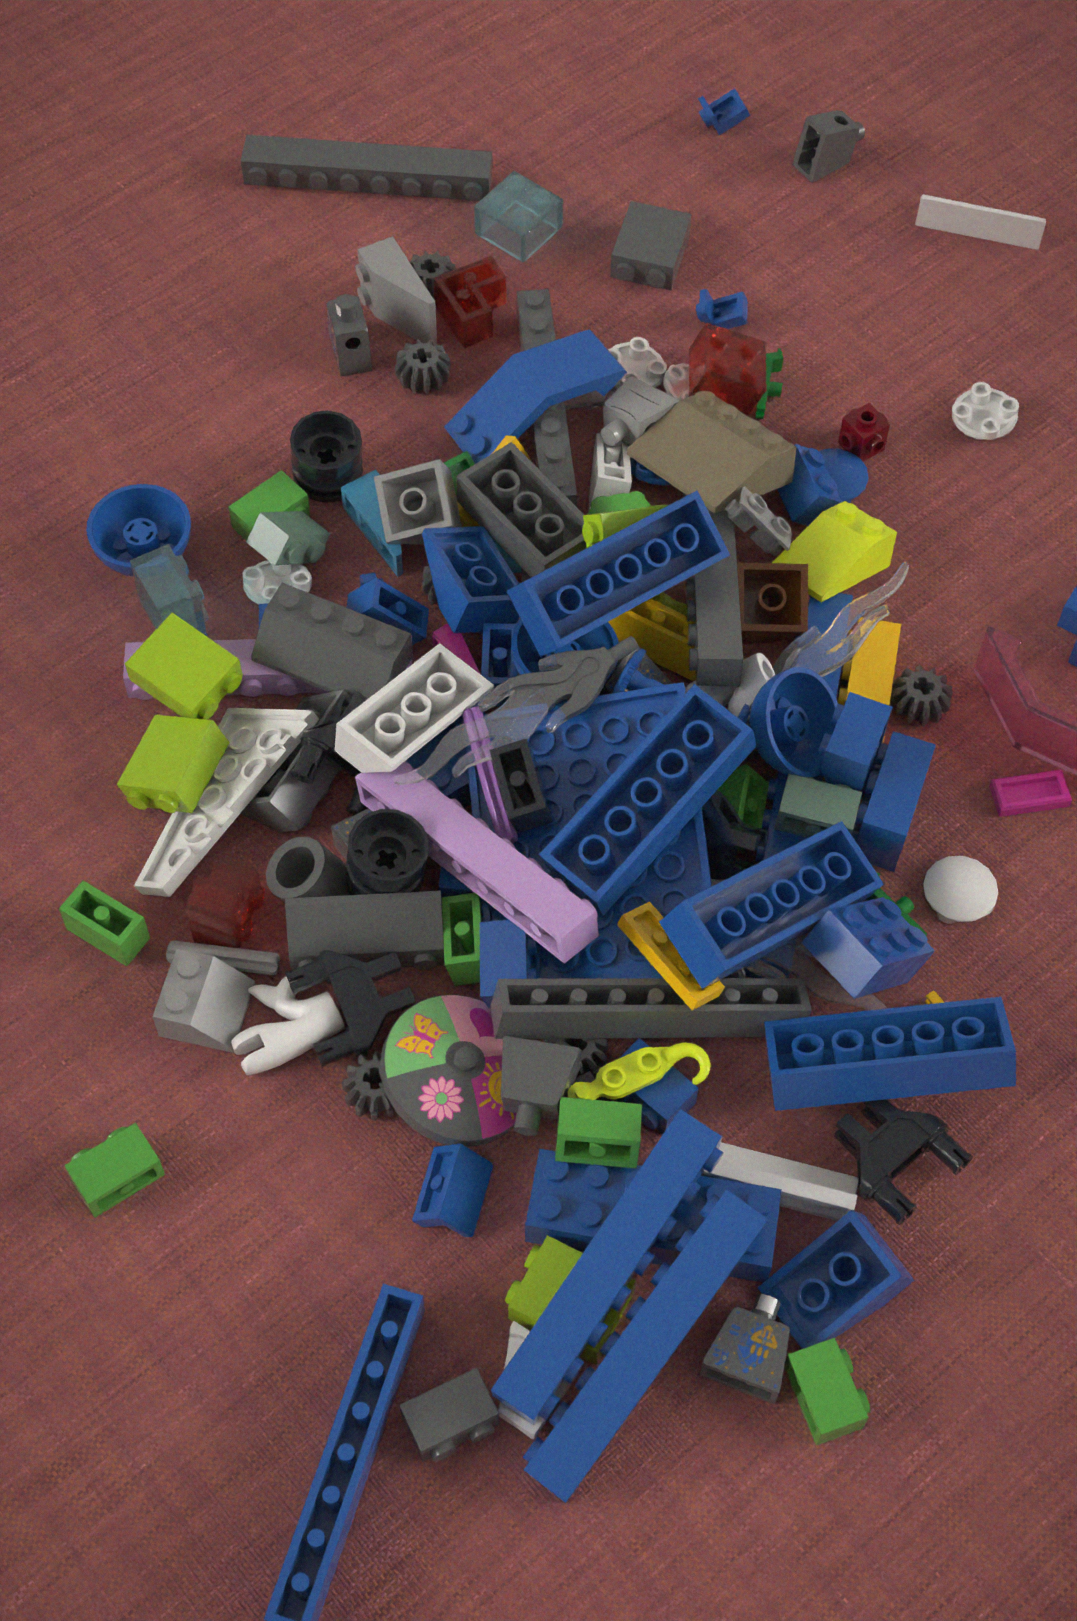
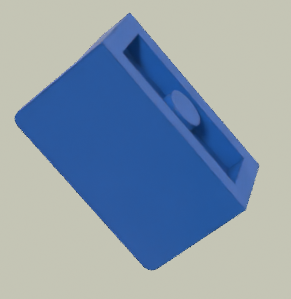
(453, 1189)

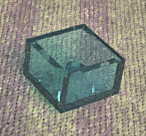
(518, 216)
(166, 588)

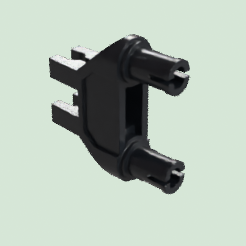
(319, 743)
(724, 834)
(357, 997)
(892, 1148)

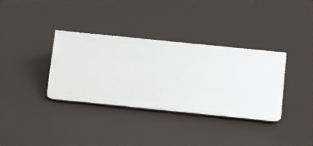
(980, 222)
(802, 1185)

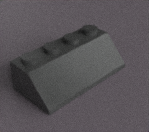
(329, 644)
(284, 800)
(367, 928)

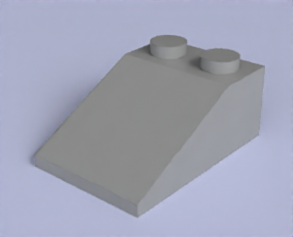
(395, 290)

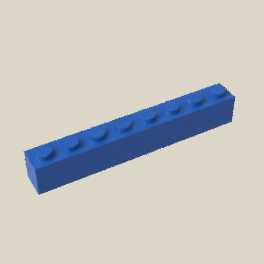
(607, 1267)
(645, 1345)
(347, 1458)

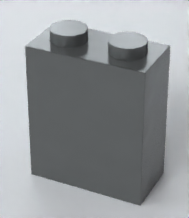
(650, 245)

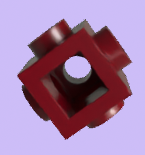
(864, 432)

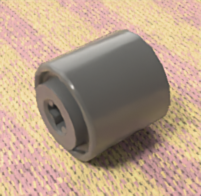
(305, 870)

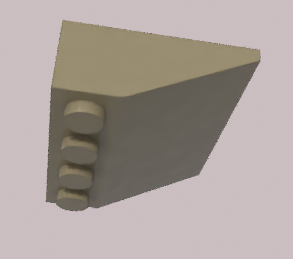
(715, 451)

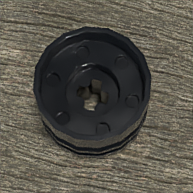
(325, 454)
(386, 853)

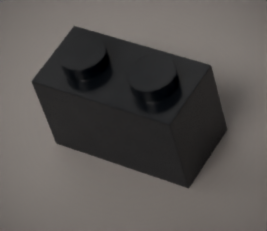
(521, 786)

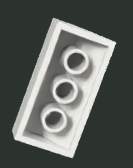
(409, 711)

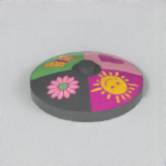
(447, 1071)

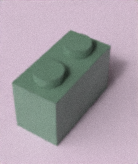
(288, 538)
(814, 806)

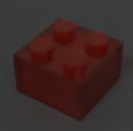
(728, 366)

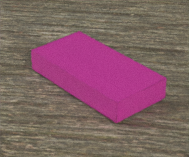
(1030, 793)

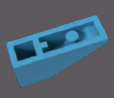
(362, 506)

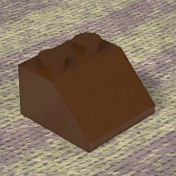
(772, 601)

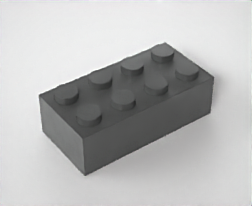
(521, 510)

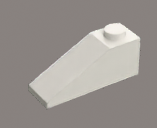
(609, 469)

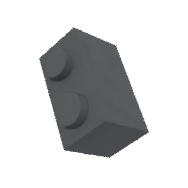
(450, 1416)

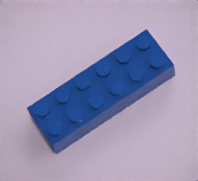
(618, 573)
(648, 799)
(769, 904)
(890, 1053)
(576, 1198)

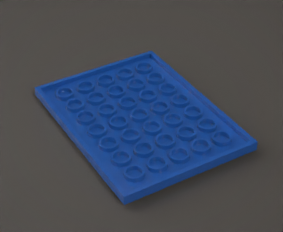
(572, 768)

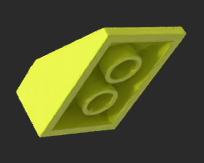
(841, 550)

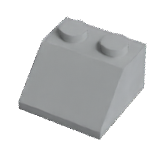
(416, 500)
(202, 1001)

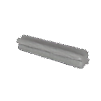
(240, 959)

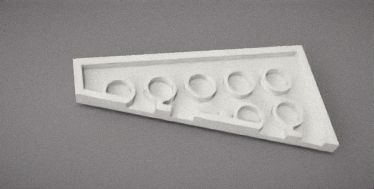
(256, 749)

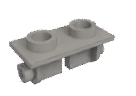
(771, 533)

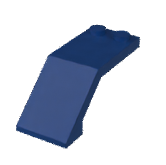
(528, 386)

